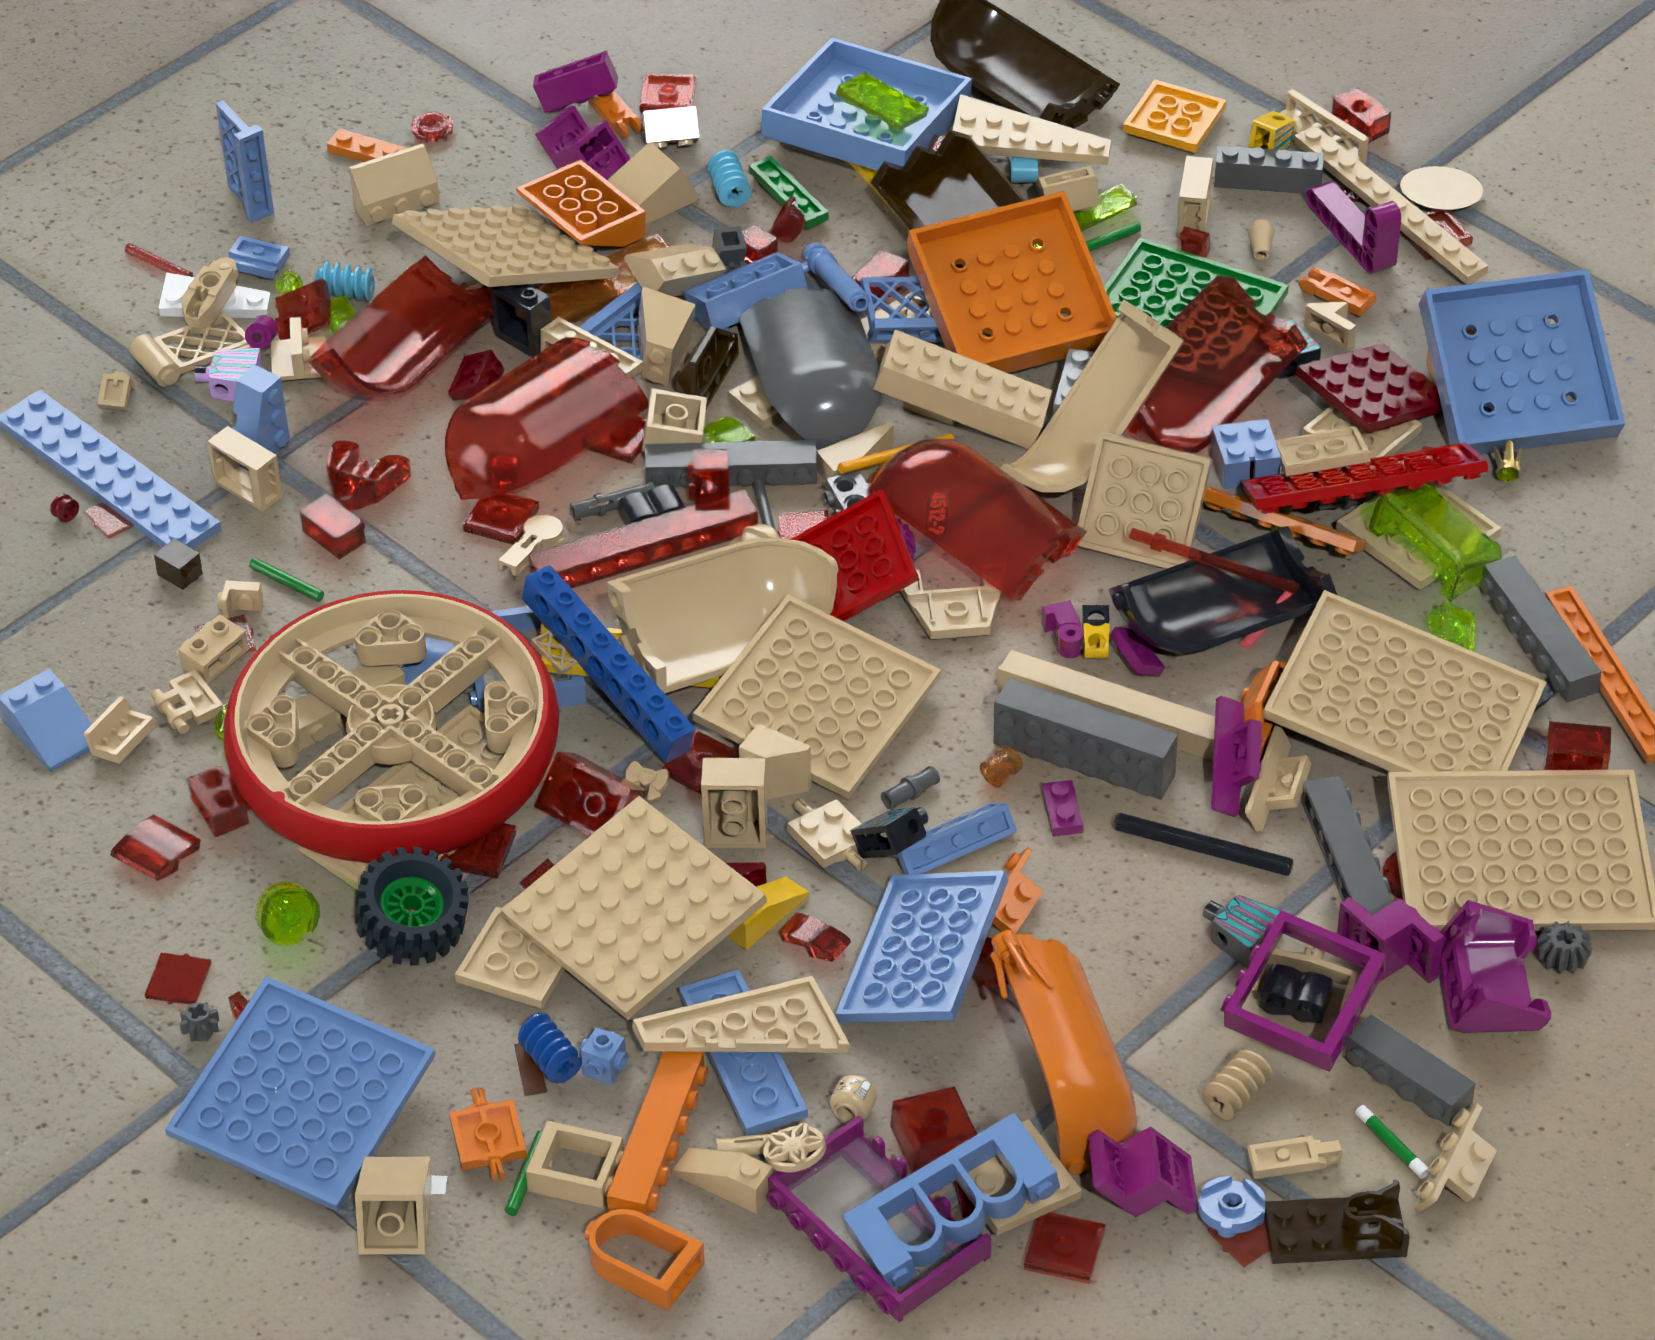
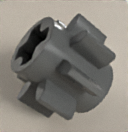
(199, 1021)

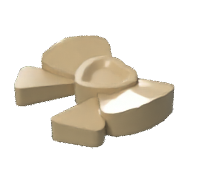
(655, 780)

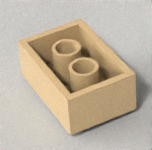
(734, 803)

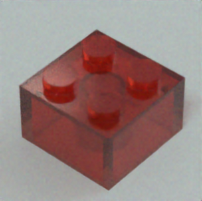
(1577, 747)

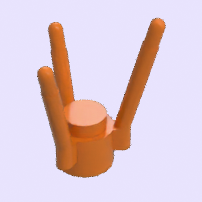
(1010, 951)

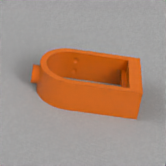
(631, 1222)

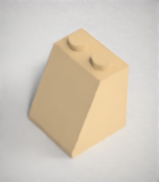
(654, 183)
(663, 334)
(393, 1205)

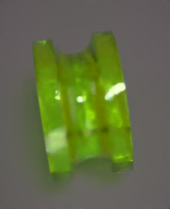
(288, 282)

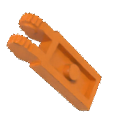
(616, 113)
(1337, 289)

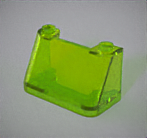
(1439, 534)

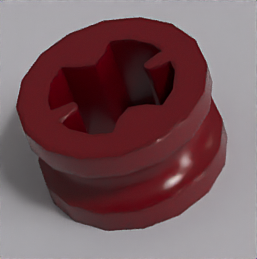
(64, 508)

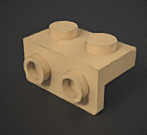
(118, 731)

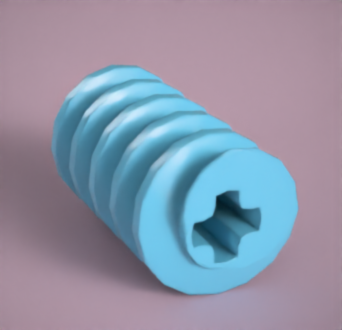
(729, 179)
(348, 282)

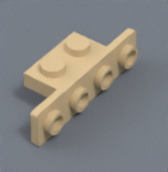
(1279, 780)
(1461, 1162)

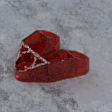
(362, 481)

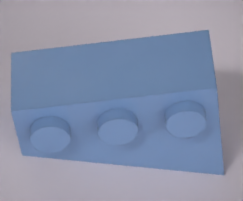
(261, 409)

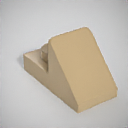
(1331, 322)

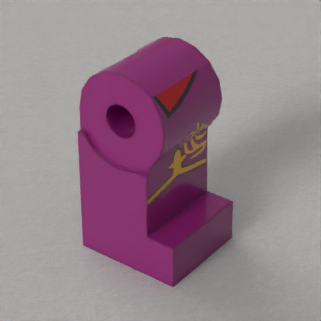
(1066, 626)

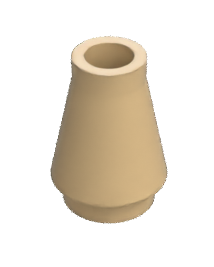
(1261, 237)

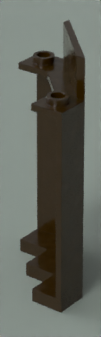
(944, 183)

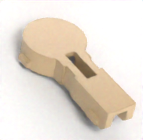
(548, 533)

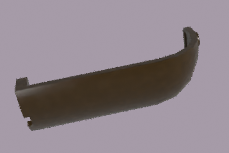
(1017, 63)

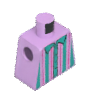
(226, 369)

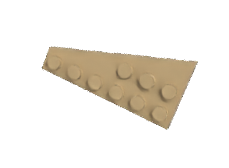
(766, 1019)

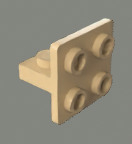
(291, 355)

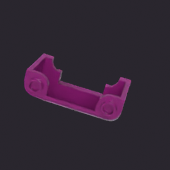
(1486, 972)

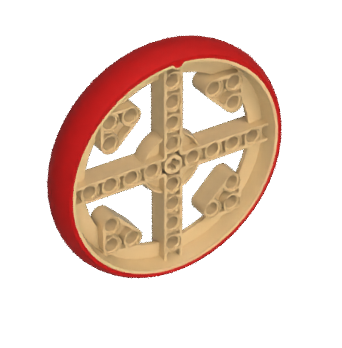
(391, 725)

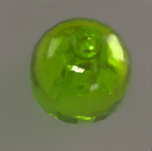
(287, 912)

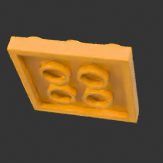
(1174, 116)

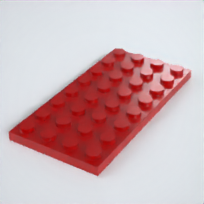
(1379, 475)

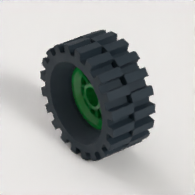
(416, 884)

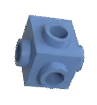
(603, 1055)

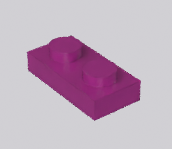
(1137, 652)
(1062, 808)

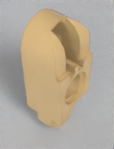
(209, 292)

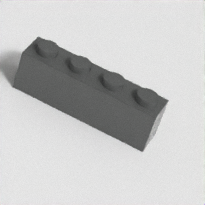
(1268, 169)
(1409, 1069)

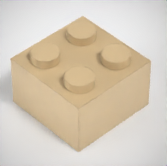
(674, 418)

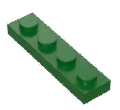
(784, 185)

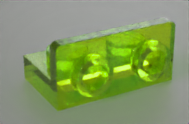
(1453, 625)

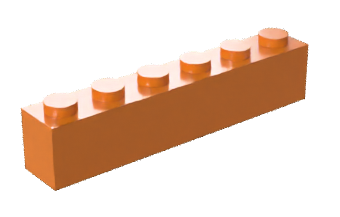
(657, 1132)

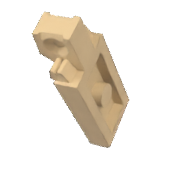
(1292, 1156)

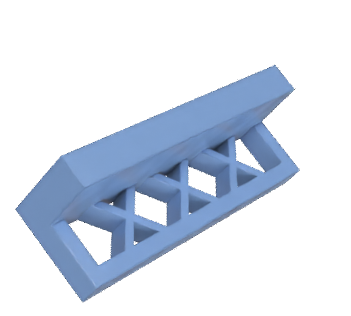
(958, 838)

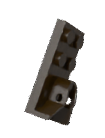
(1338, 1228)

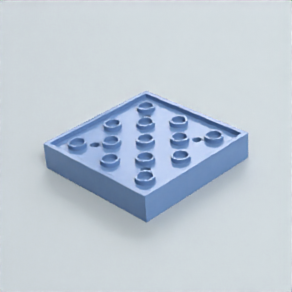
(818, 120)
(1522, 362)

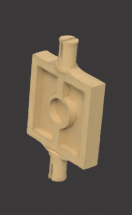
(826, 833)

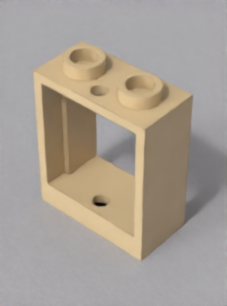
(1195, 194)
(257, 486)
(567, 1186)

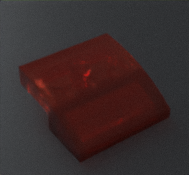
(308, 302)
(155, 847)

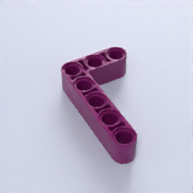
(1367, 237)

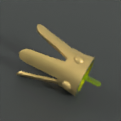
(1508, 468)

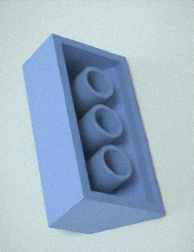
(729, 295)

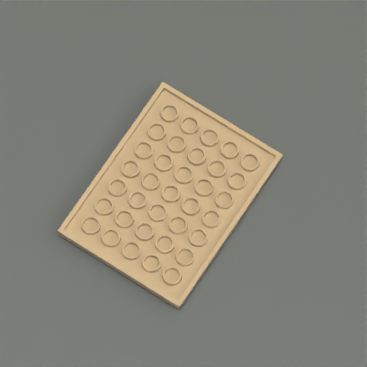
(1400, 694)
(1524, 845)

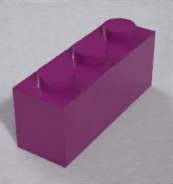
(575, 82)

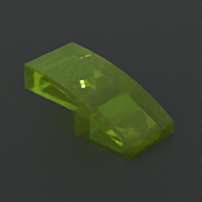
(728, 430)

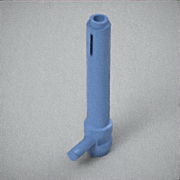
(823, 264)

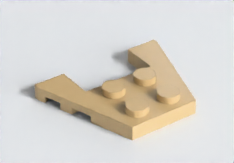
(953, 610)

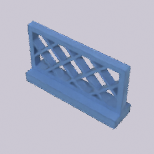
(245, 163)
(617, 314)
(882, 329)

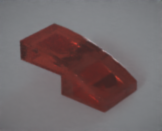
(816, 936)

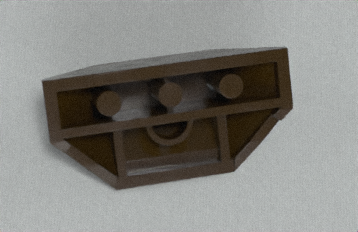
(708, 364)

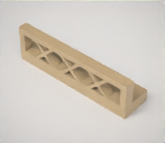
(1306, 120)
(561, 329)

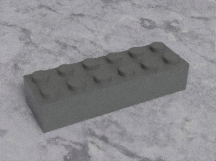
(1085, 738)

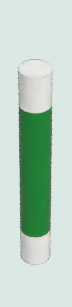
(1392, 1142)

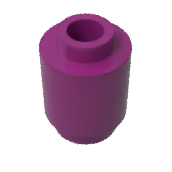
(261, 332)

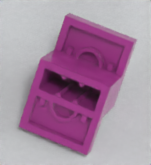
(570, 139)
(1397, 933)
(1142, 1172)

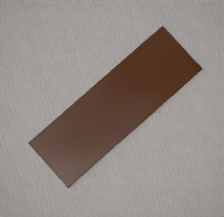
(531, 1075)

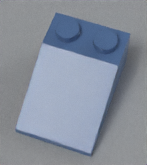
(46, 719)

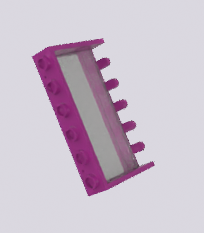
(847, 1177)

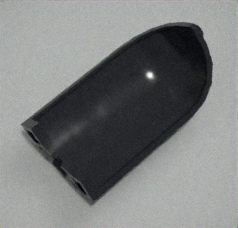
(1205, 606)

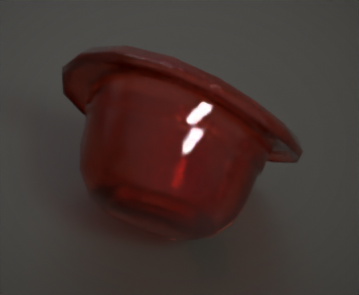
(788, 222)

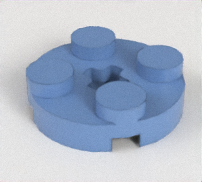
(1231, 1220)

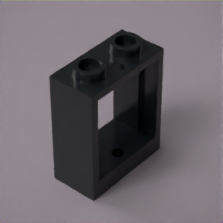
(511, 328)

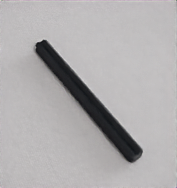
(1203, 844)

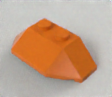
(1257, 696)

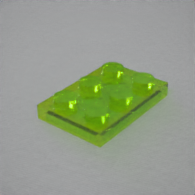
(882, 101)

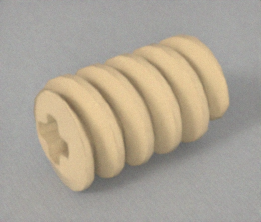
(1236, 1084)

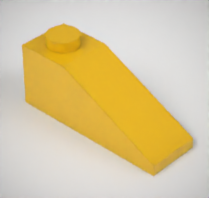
(782, 897)

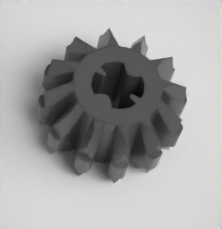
(1564, 947)

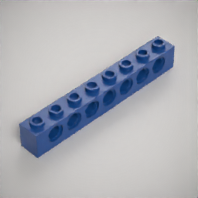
(608, 663)

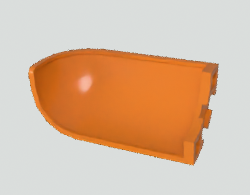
(1073, 1051)

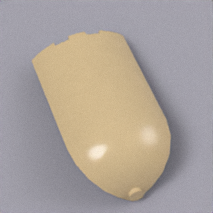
(1100, 401)
(703, 610)

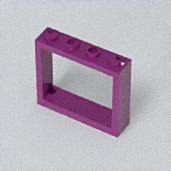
(1282, 1038)

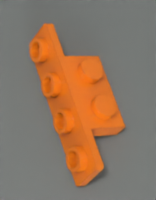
(1018, 895)

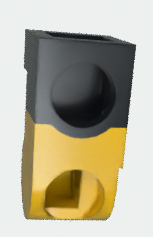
(1095, 632)

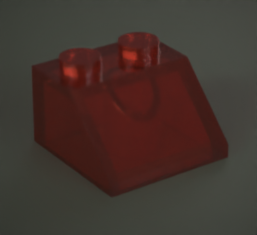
(930, 1125)

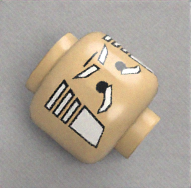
(852, 1098)

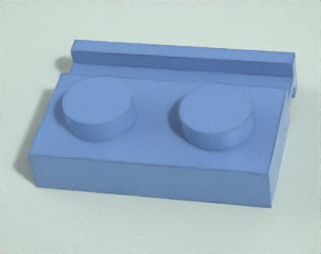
(258, 256)

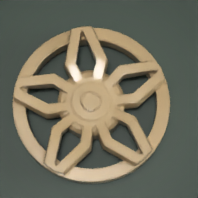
(794, 1148)

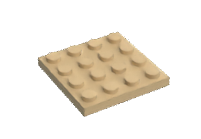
(1144, 490)
(1397, 551)

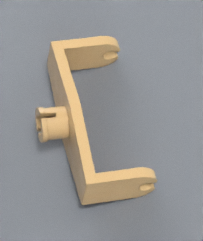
(1313, 963)

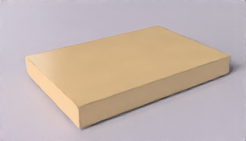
(1322, 451)

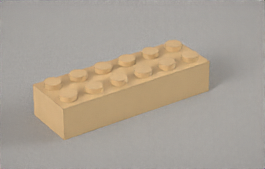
(962, 389)

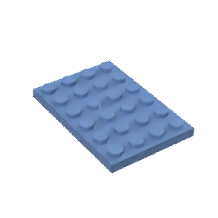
(922, 947)

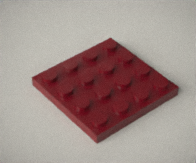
(1372, 387)

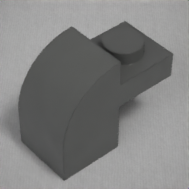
(730, 247)

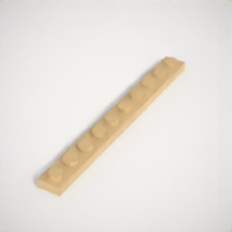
(1376, 191)

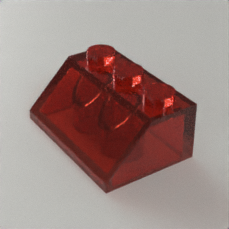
(584, 793)

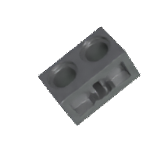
(845, 490)

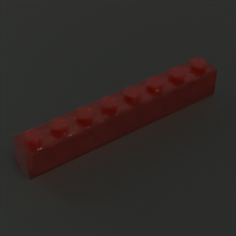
(649, 540)

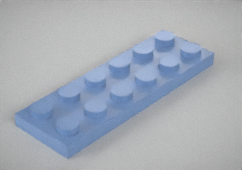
(753, 1081)

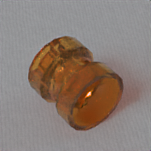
(998, 768)

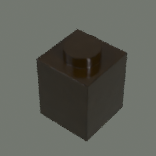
(178, 564)

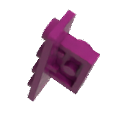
(1235, 755)

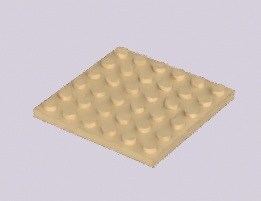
(505, 245)
(822, 688)
(633, 907)

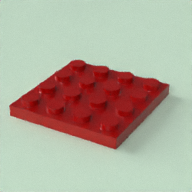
(868, 554)

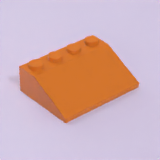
(586, 206)

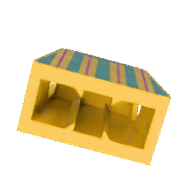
(1272, 132)

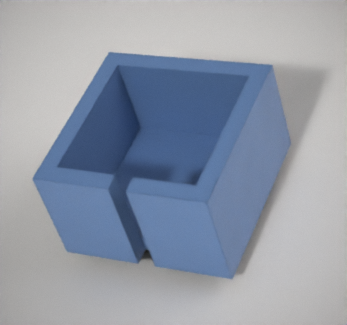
(1240, 443)

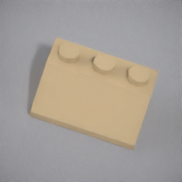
(393, 184)
(675, 267)

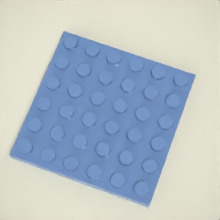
(300, 1093)

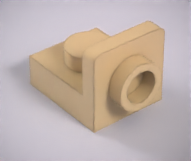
(115, 391)
(240, 596)

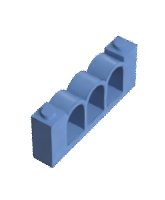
(896, 1260)

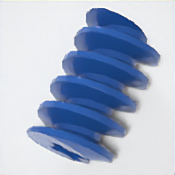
(549, 1048)

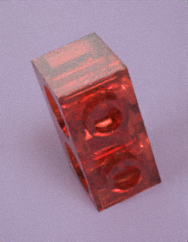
(218, 800)

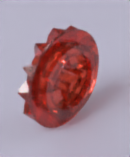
(424, 123)

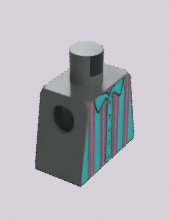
(1239, 926)

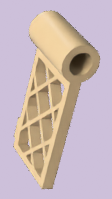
(163, 361)

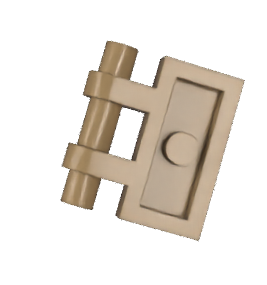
(195, 696)

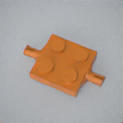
(487, 1134)

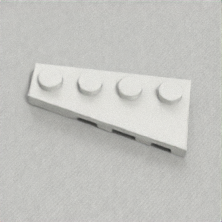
(241, 304)

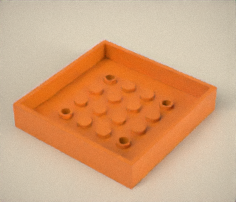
(1012, 285)

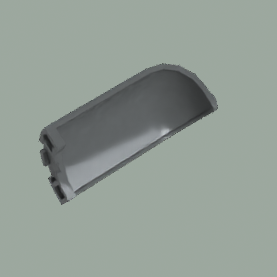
(814, 363)

